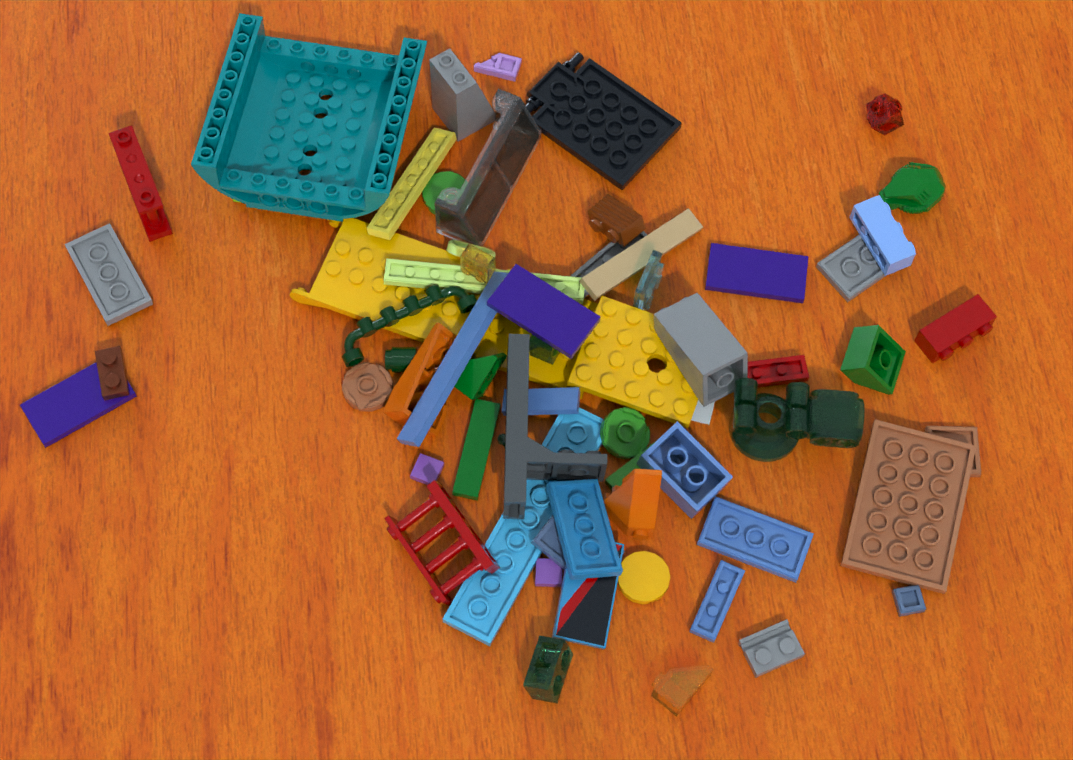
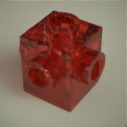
(884, 114)

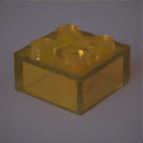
(477, 264)

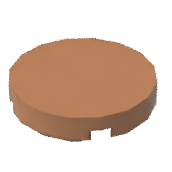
(367, 386)

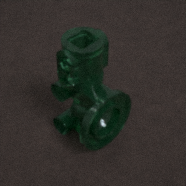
(822, 416)

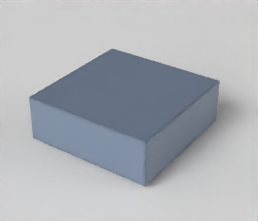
(908, 600)

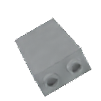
(458, 96)
(701, 348)

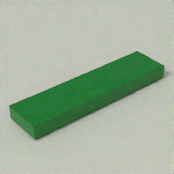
(476, 449)

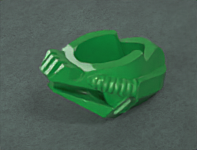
(914, 188)

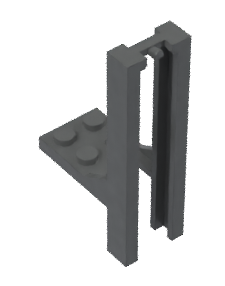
(525, 457)

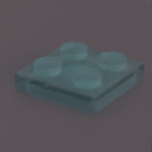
(649, 281)

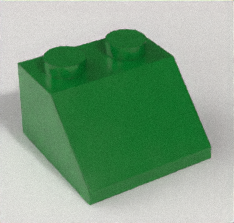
(873, 359)

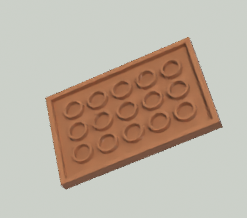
(909, 506)

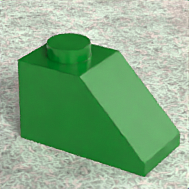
(479, 375)

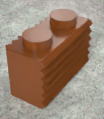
(615, 220)

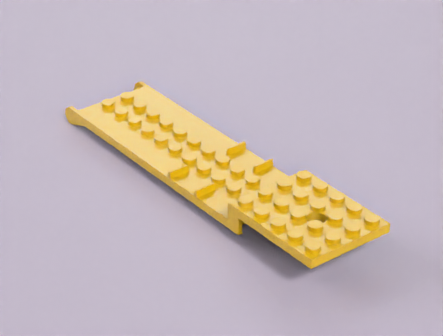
(606, 365)

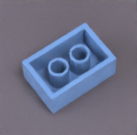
(688, 469)

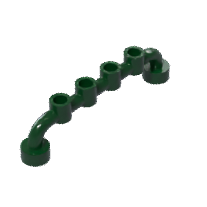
(390, 317)

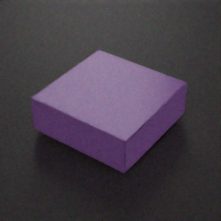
(426, 469)
(548, 573)

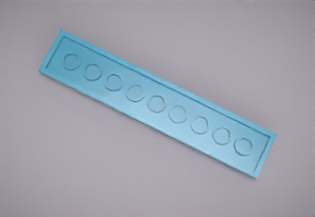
(487, 597)

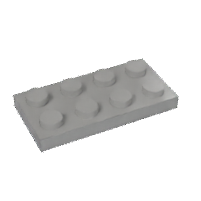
(108, 274)

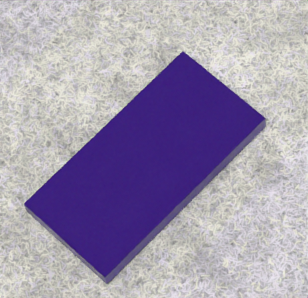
(756, 273)
(543, 311)
(70, 405)

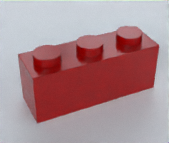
(955, 329)

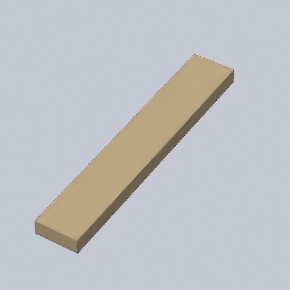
(637, 255)

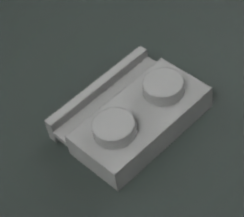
(771, 648)

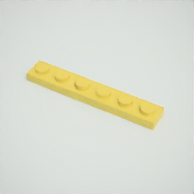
(411, 183)

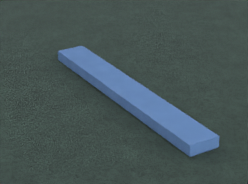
(451, 367)

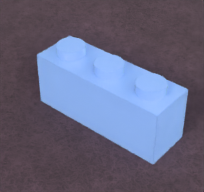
(882, 235)

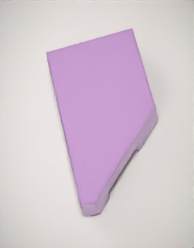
(500, 66)

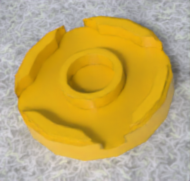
(644, 577)

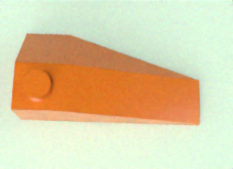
(417, 377)
(635, 503)

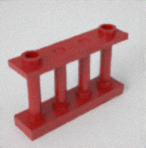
(140, 183)
(468, 539)

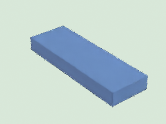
(550, 401)
(717, 601)

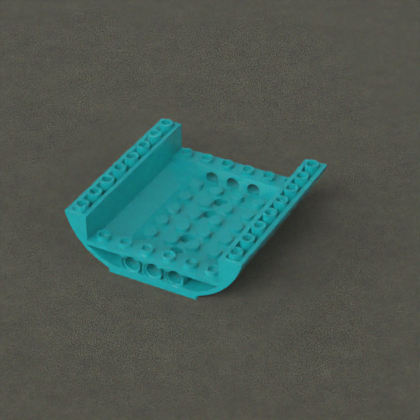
(267, 122)

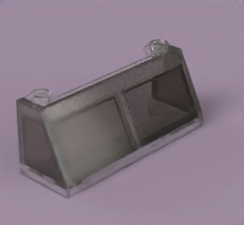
(474, 209)

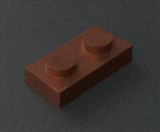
(112, 373)

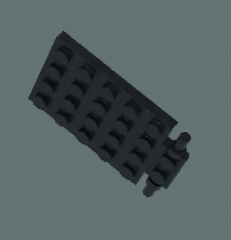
(600, 119)

